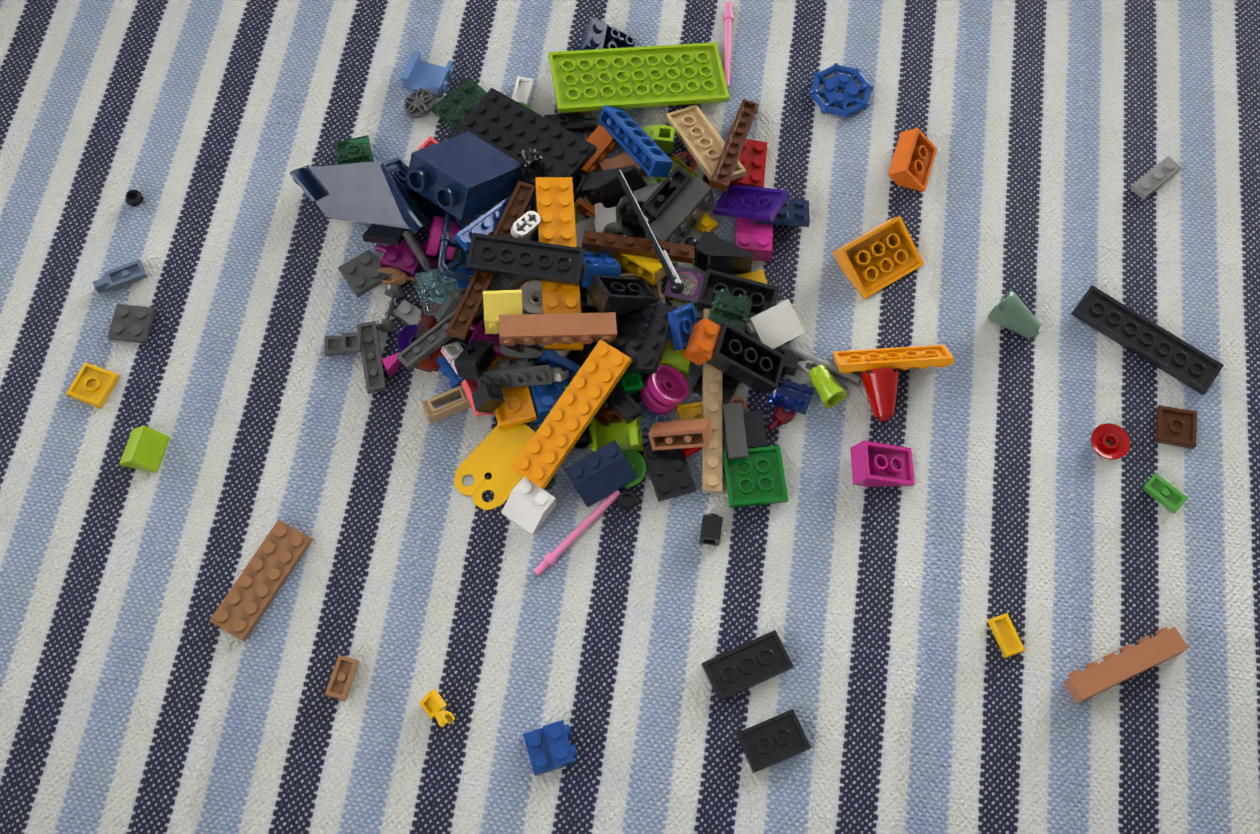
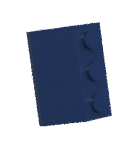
(601, 473)

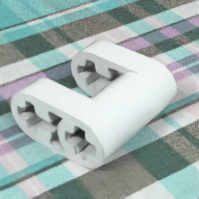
(525, 226)

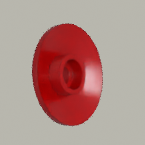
(1115, 436)

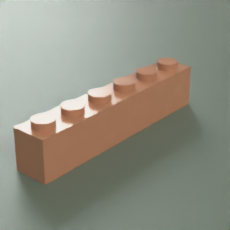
(557, 328)
(1125, 665)

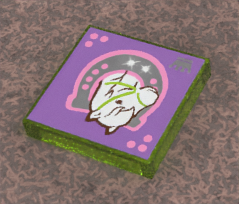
(692, 282)

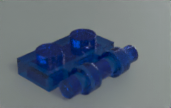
(792, 400)

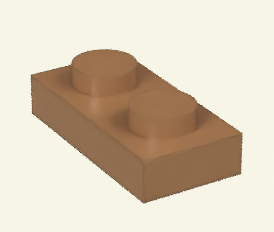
(342, 678)

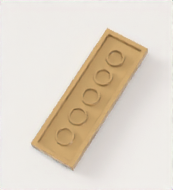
(700, 139)

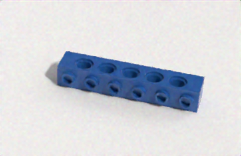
(635, 142)

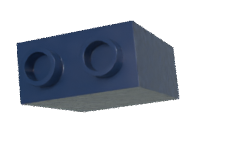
(463, 175)

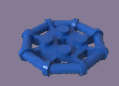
(844, 83)

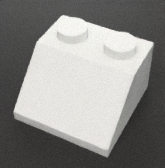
(529, 505)

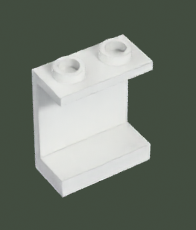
(775, 325)

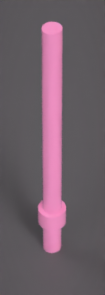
(728, 19)
(551, 558)

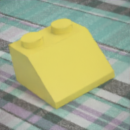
(500, 303)

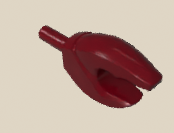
(781, 417)

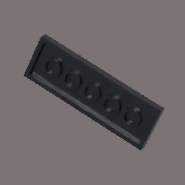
(525, 259)

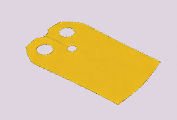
(494, 456)

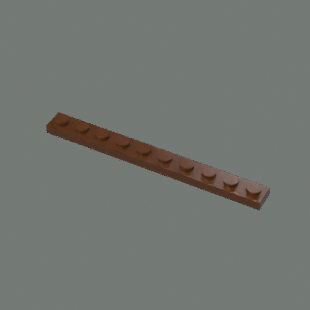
(481, 281)

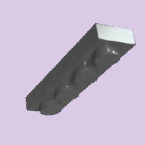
(371, 357)

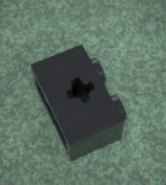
(475, 359)

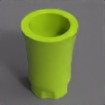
(826, 386)

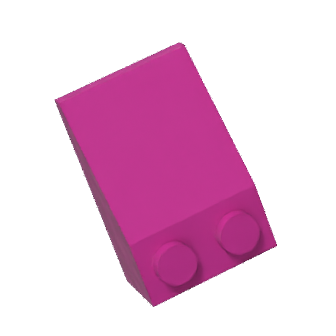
(754, 238)
(881, 465)

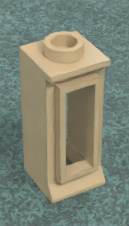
(448, 409)

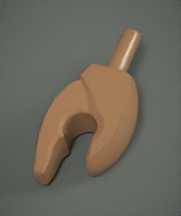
(399, 276)

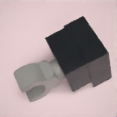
(792, 363)

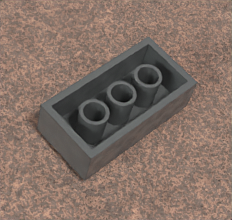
(684, 212)

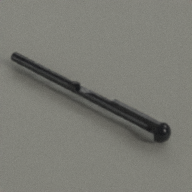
(677, 285)

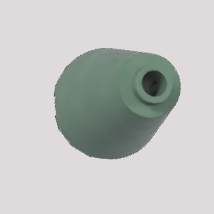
(1015, 316)

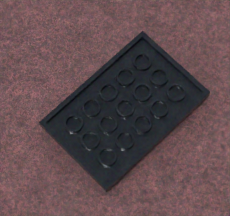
(640, 336)

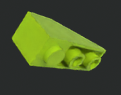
(662, 136)

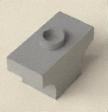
(607, 219)

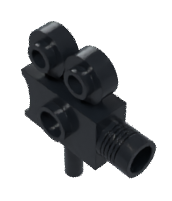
(573, 122)

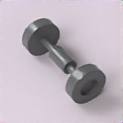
(386, 325)

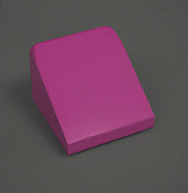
(391, 364)

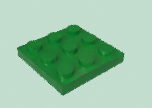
(755, 479)

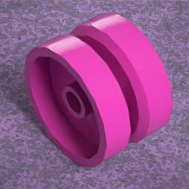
(434, 236)
(664, 390)

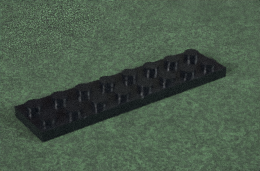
(1147, 340)

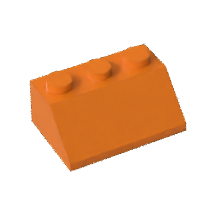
(912, 160)

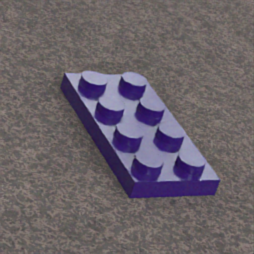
(750, 202)

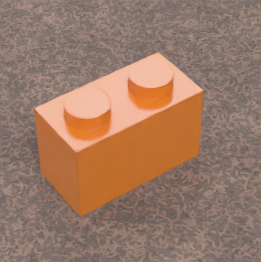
(702, 341)

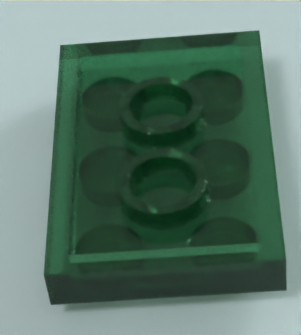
(459, 103)

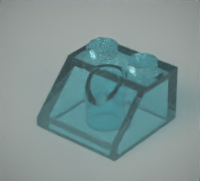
(433, 289)

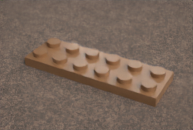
(261, 580)

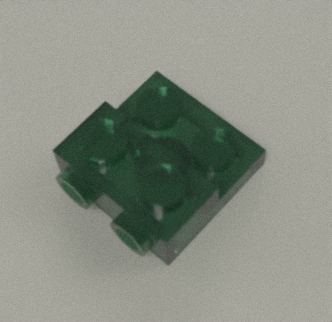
(353, 150)
(730, 309)

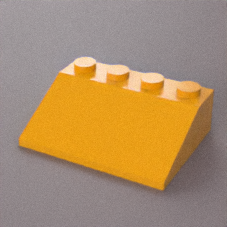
(878, 257)

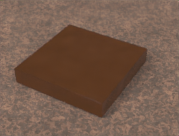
(1176, 427)

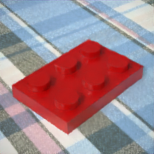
(754, 161)

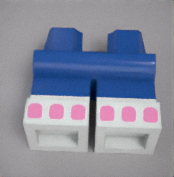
(446, 362)

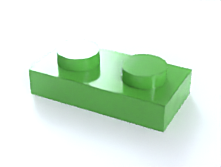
(1164, 493)

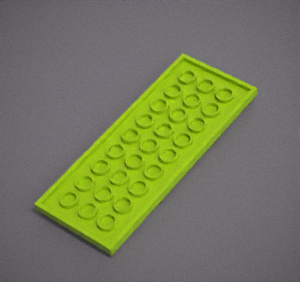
(637, 77)

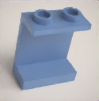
(427, 75)

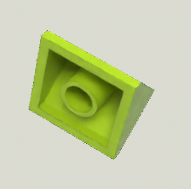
(144, 449)

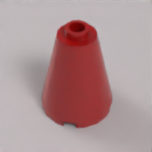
(881, 391)

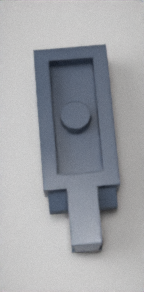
(121, 276)

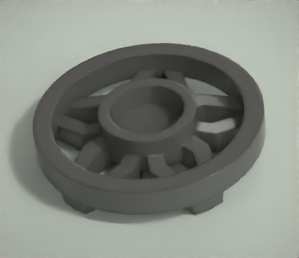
(419, 103)

